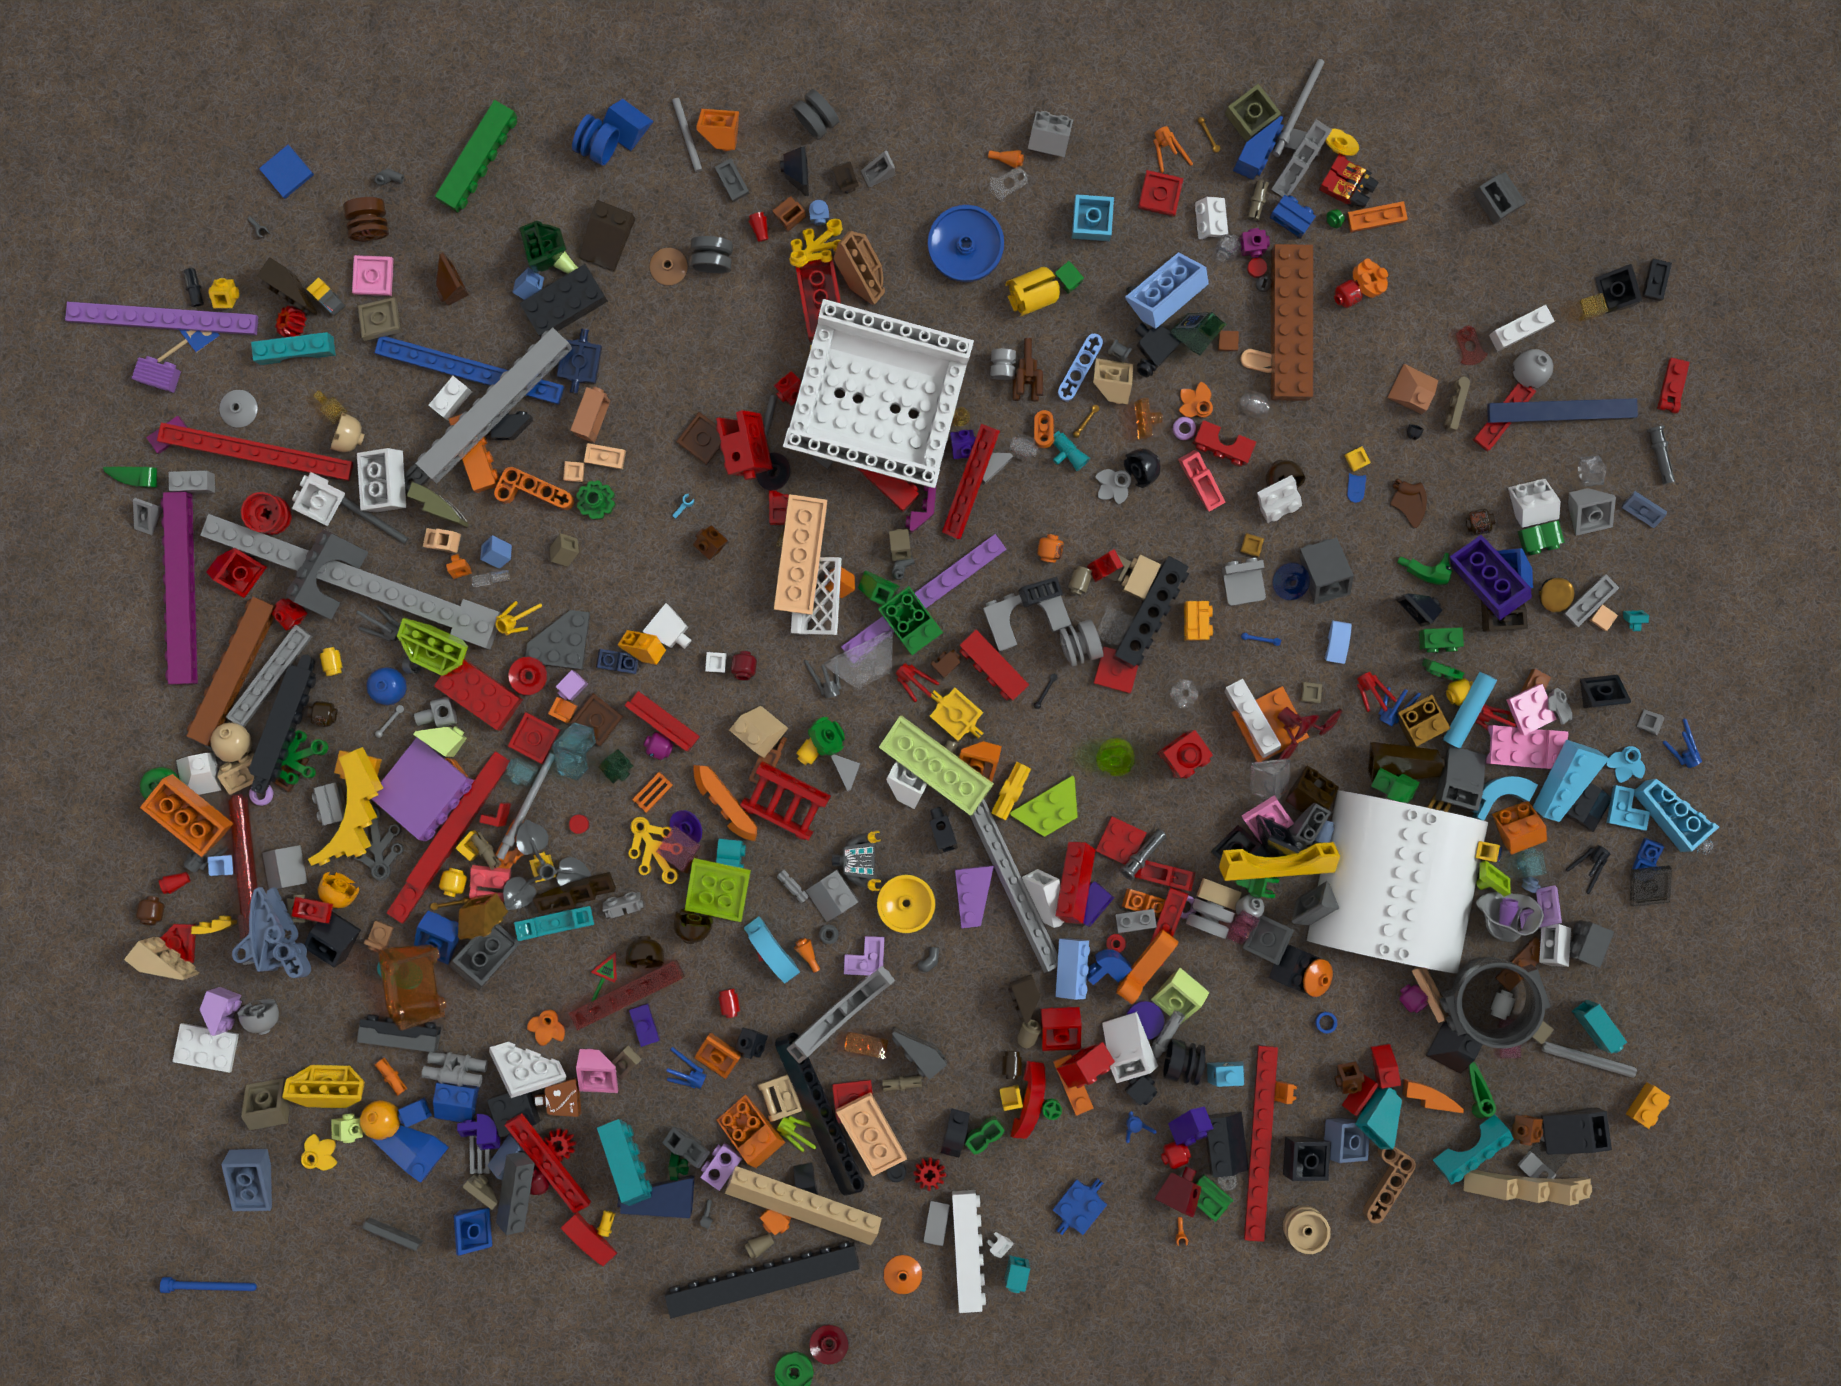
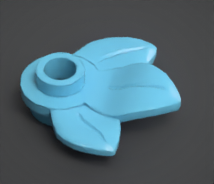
(1624, 766)

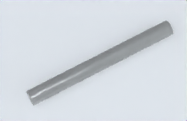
(687, 135)

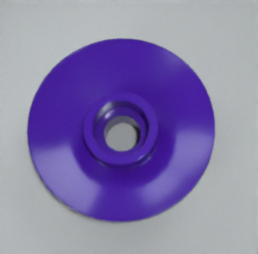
(687, 823)

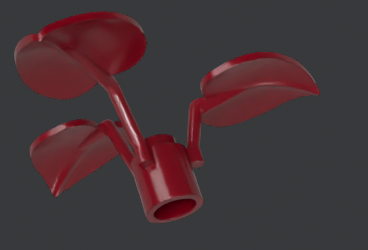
(1293, 720)

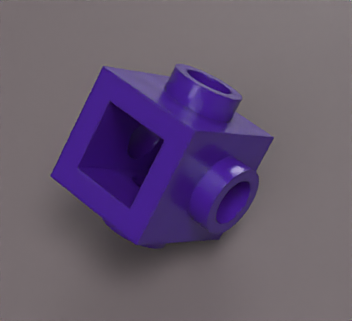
(962, 443)

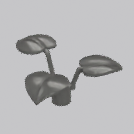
(530, 838)

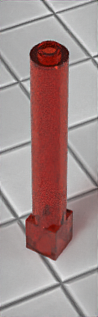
(243, 858)

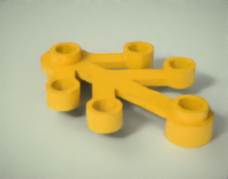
(801, 257)
(650, 848)

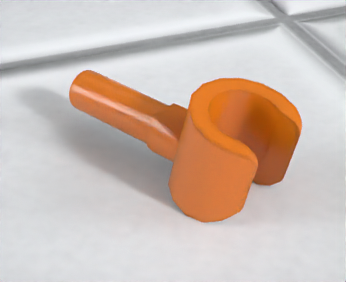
(1180, 1235)

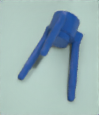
(1390, 716)
(1691, 755)
(695, 1078)
(1134, 1125)

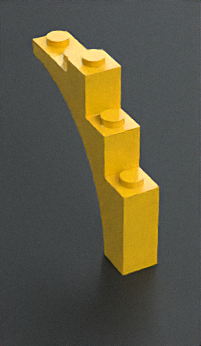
(361, 787)

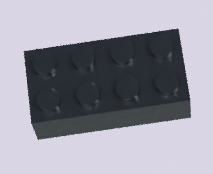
(564, 301)

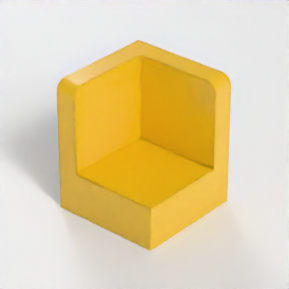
(467, 847)
(1011, 1097)

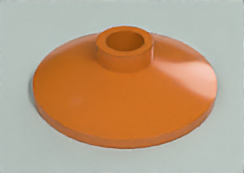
(1317, 977)
(906, 1265)

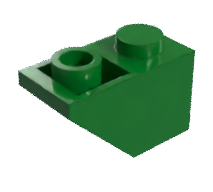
(877, 588)

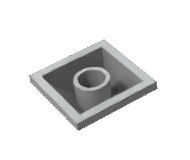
(1591, 510)

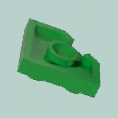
(1438, 669)

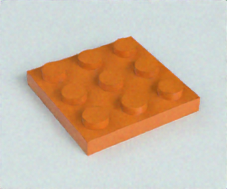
(1271, 706)

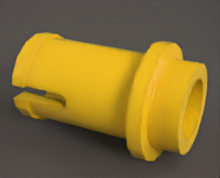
(606, 1223)

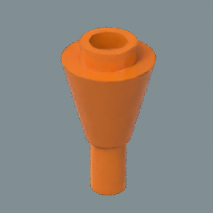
(1011, 158)
(805, 950)

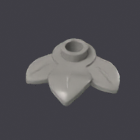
(1111, 487)
(1558, 703)

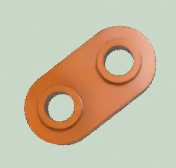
(1044, 430)

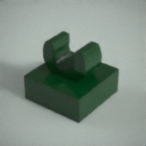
(677, 1166)

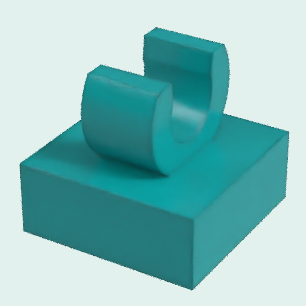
(1635, 619)

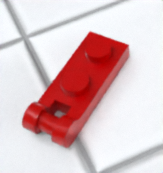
(1673, 385)

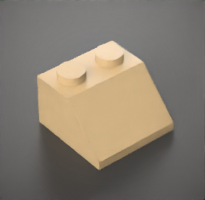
(759, 730)

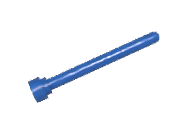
(168, 1284)

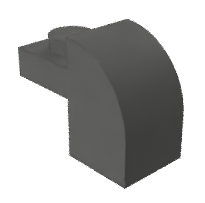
(686, 1145)

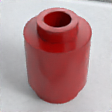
(729, 1003)

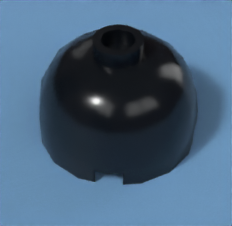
(1143, 465)

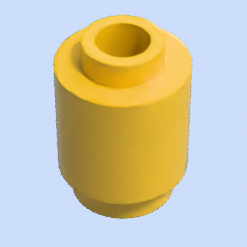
(331, 661)
(807, 752)

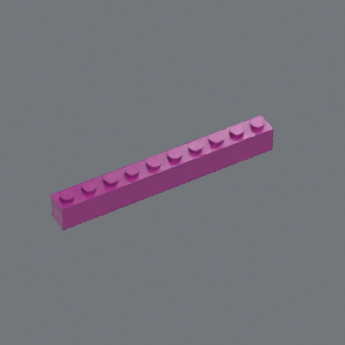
(180, 588)

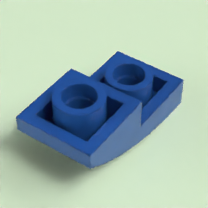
(1648, 854)

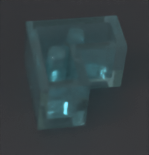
(571, 750)

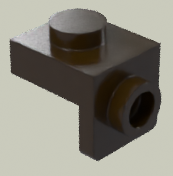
(845, 177)

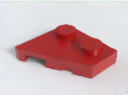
(777, 507)

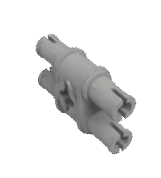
(454, 1069)

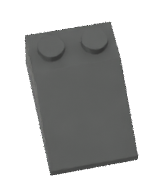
(484, 956)

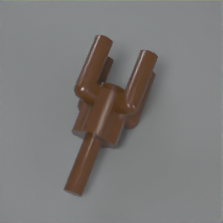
(1028, 374)

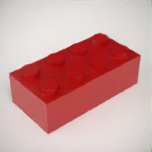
(816, 282)
(480, 694)

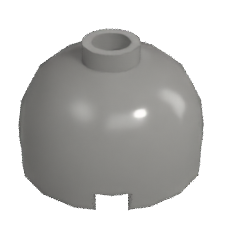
(1533, 368)
(258, 1018)

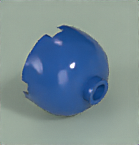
(386, 686)

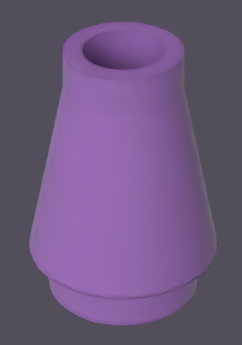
(1508, 910)

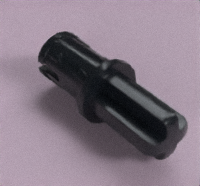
(193, 287)

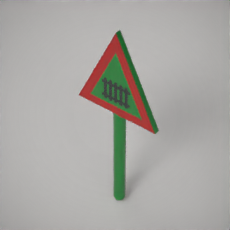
(607, 971)

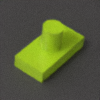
(1494, 878)

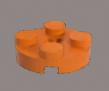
(1368, 271)

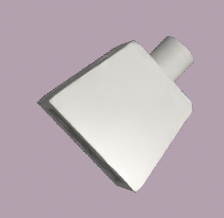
(668, 628)

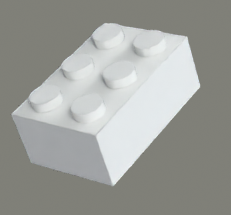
(381, 480)

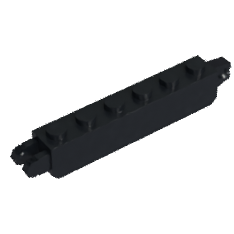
(282, 724)

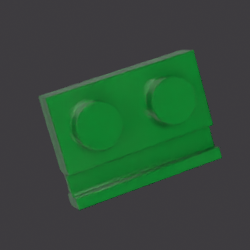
(1212, 1198)

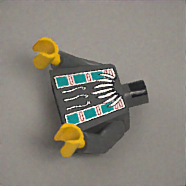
(859, 860)

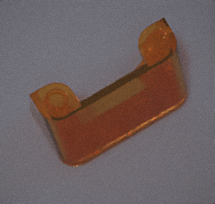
(411, 985)

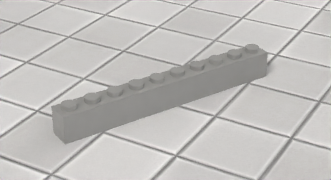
(494, 405)

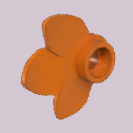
(1194, 399)
(546, 1030)

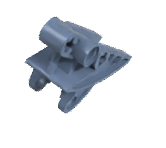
(266, 937)

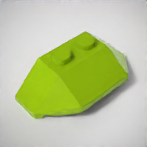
(431, 646)

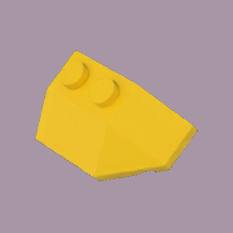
(324, 1087)

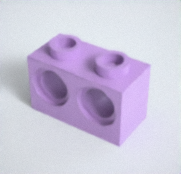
(724, 1167)

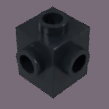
(751, 1043)

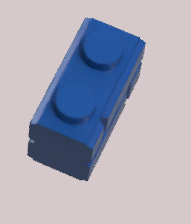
(1292, 215)

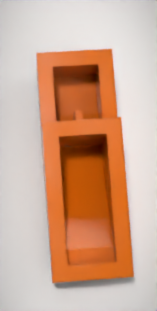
(1429, 1097)

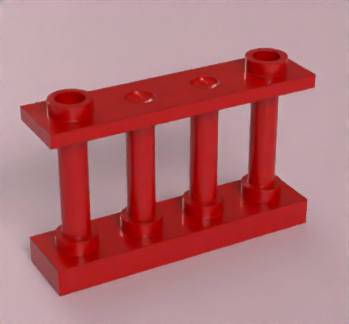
(801, 790)

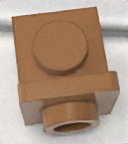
(379, 936)

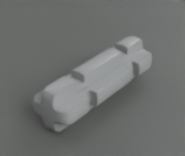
(792, 886)

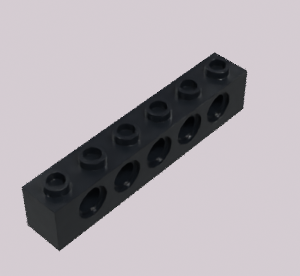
(1172, 568)

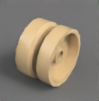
(1317, 1232)

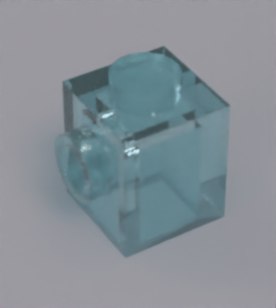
(521, 771)
(1531, 863)

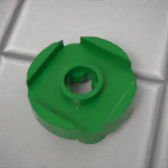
(818, 733)
(794, 1360)

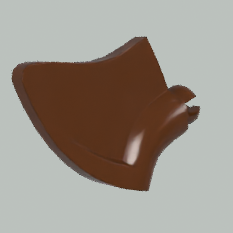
(1410, 500)

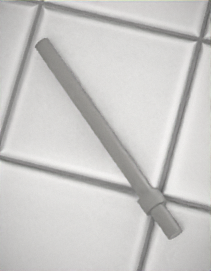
(1284, 136)
(508, 839)

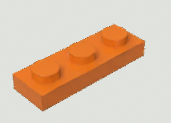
(1377, 216)
(1078, 1096)

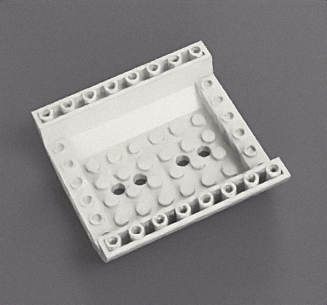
(887, 366)

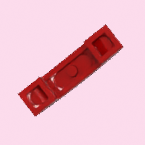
(1033, 1100)

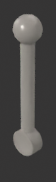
(399, 709)

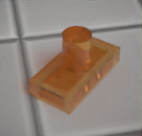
(1145, 418)

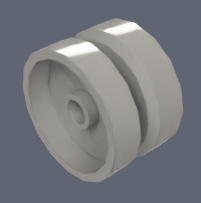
(1210, 918)

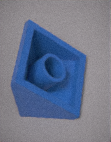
(629, 121)
(472, 1230)

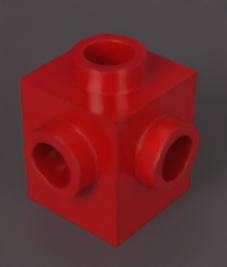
(788, 388)
(289, 613)

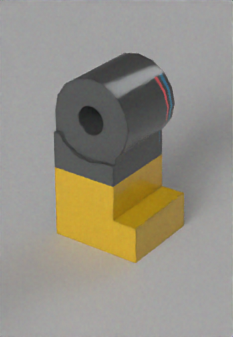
(326, 296)

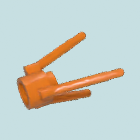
(1165, 138)

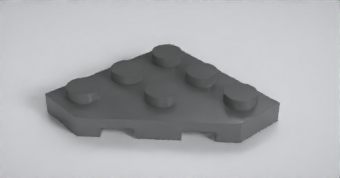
(562, 642)

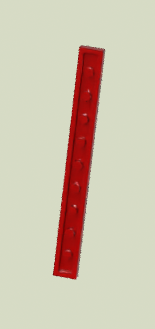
(255, 451)
(1260, 1143)

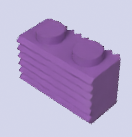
(155, 374)

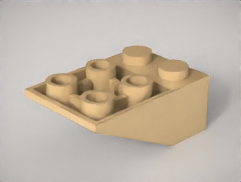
(156, 958)

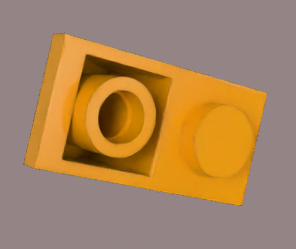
(642, 646)

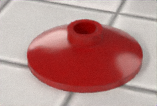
(518, 678)

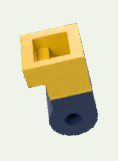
(1489, 851)

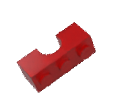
(1208, 439)

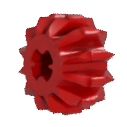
(290, 322)
(566, 1143)
(937, 1177)

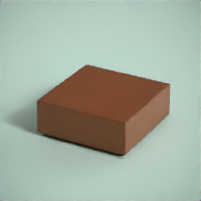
(1228, 341)

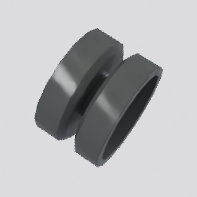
(815, 114)
(711, 254)

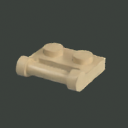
(786, 1096)

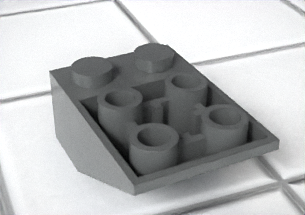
(1462, 779)
(923, 1053)

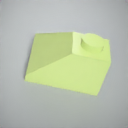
(444, 739)

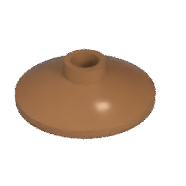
(675, 272)

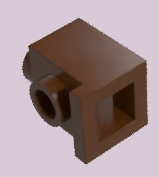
(946, 663)

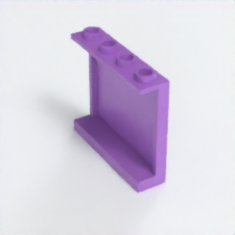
(422, 790)

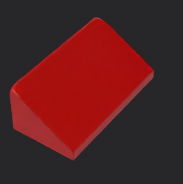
(1356, 1101)

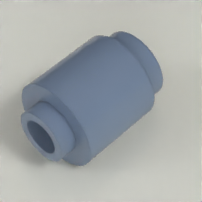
(1325, 833)

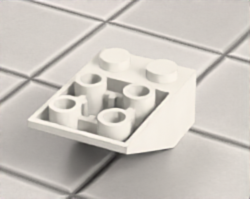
(1128, 1048)

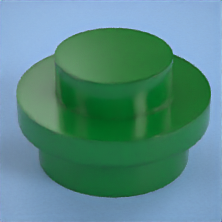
(1335, 218)

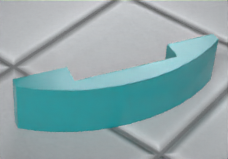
(554, 923)

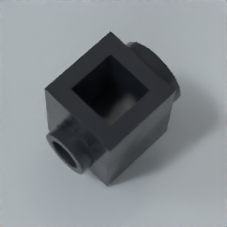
(1141, 1089)

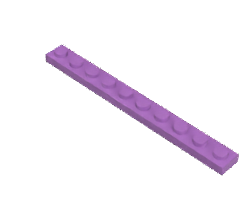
(161, 318)
(938, 586)

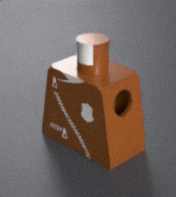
(561, 1099)

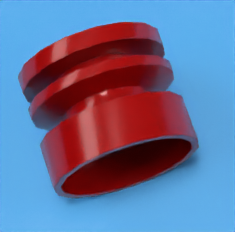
(257, 507)

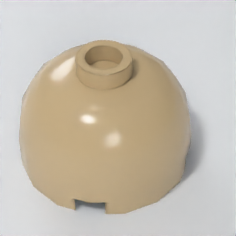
(347, 434)
(230, 742)

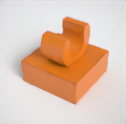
(458, 567)
(1284, 1092)

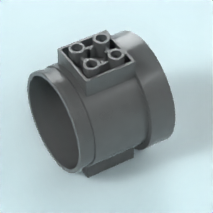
(1513, 1034)

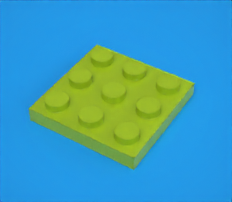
(717, 890)

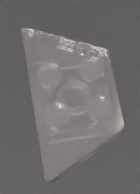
(865, 661)

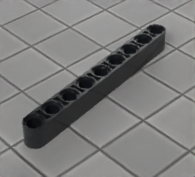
(821, 1118)

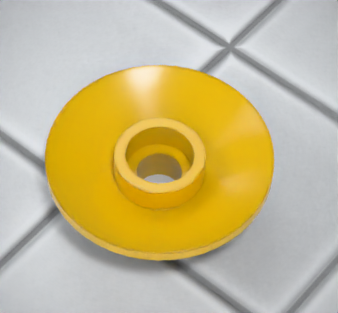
(1342, 143)

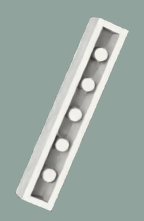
(967, 1251)

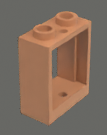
(590, 414)

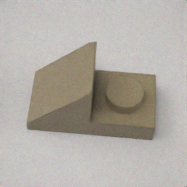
(625, 1062)

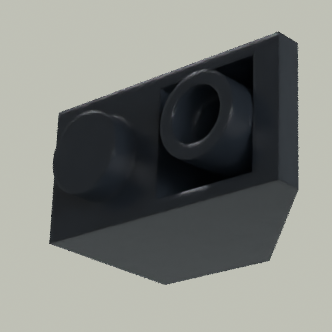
(511, 426)

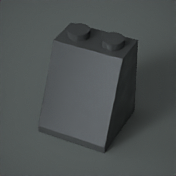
(1327, 570)

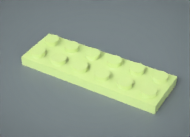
(936, 765)

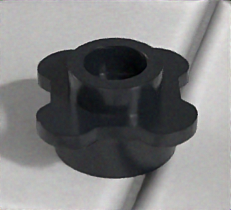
(1145, 368)

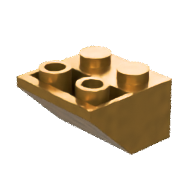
(1422, 721)
(480, 916)

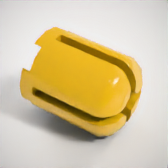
(1033, 290)

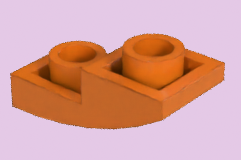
(1141, 901)

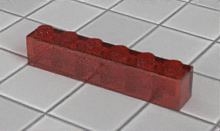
(627, 994)

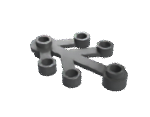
(378, 847)

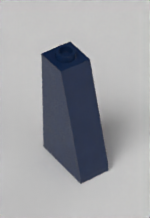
(667, 1200)

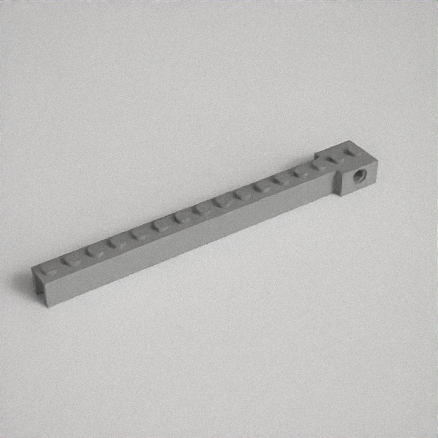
(468, 621)

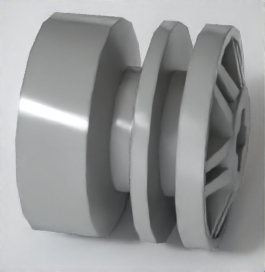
(1081, 643)

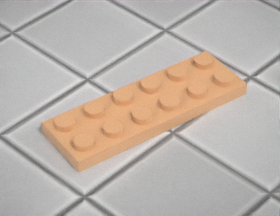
(800, 554)

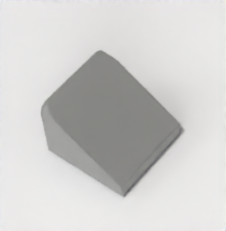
(1650, 722)

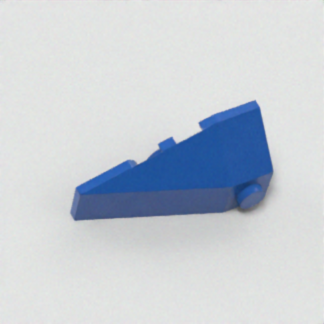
(413, 1151)

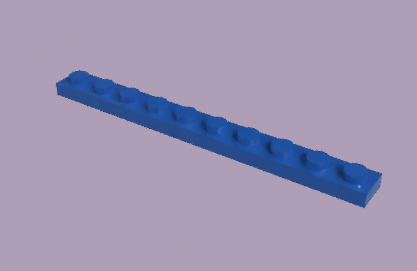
(459, 367)

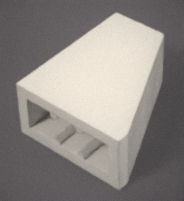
(1045, 893)

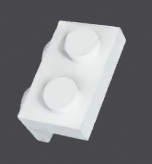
(1211, 217)

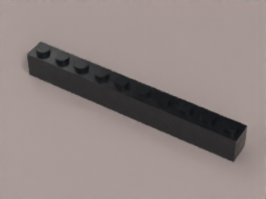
(761, 1280)

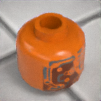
(1050, 548)

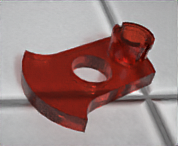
(1470, 357)

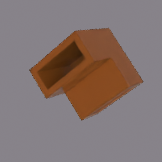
(789, 213)

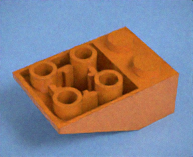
(750, 1132)

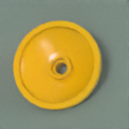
(908, 918)

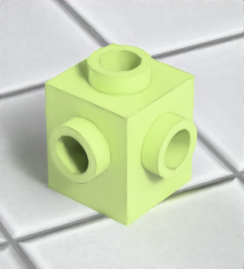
(346, 1128)

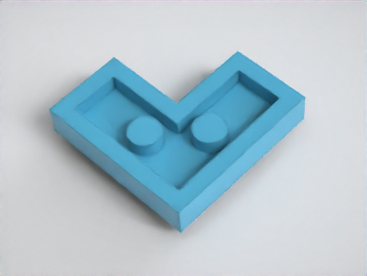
(1621, 810)

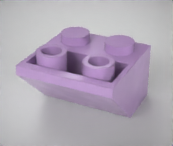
(219, 1008)

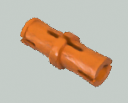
(391, 1076)

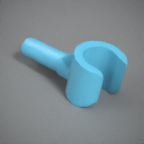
(683, 506)

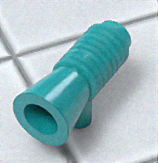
(1069, 450)

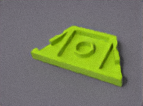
(1050, 809)

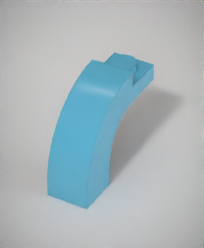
(1516, 786)
(770, 950)

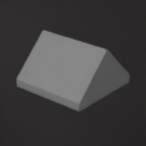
(284, 867)

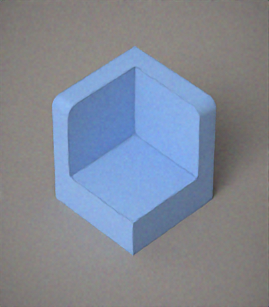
(220, 865)

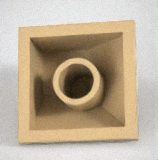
(1113, 380)

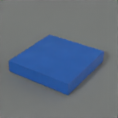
(286, 171)

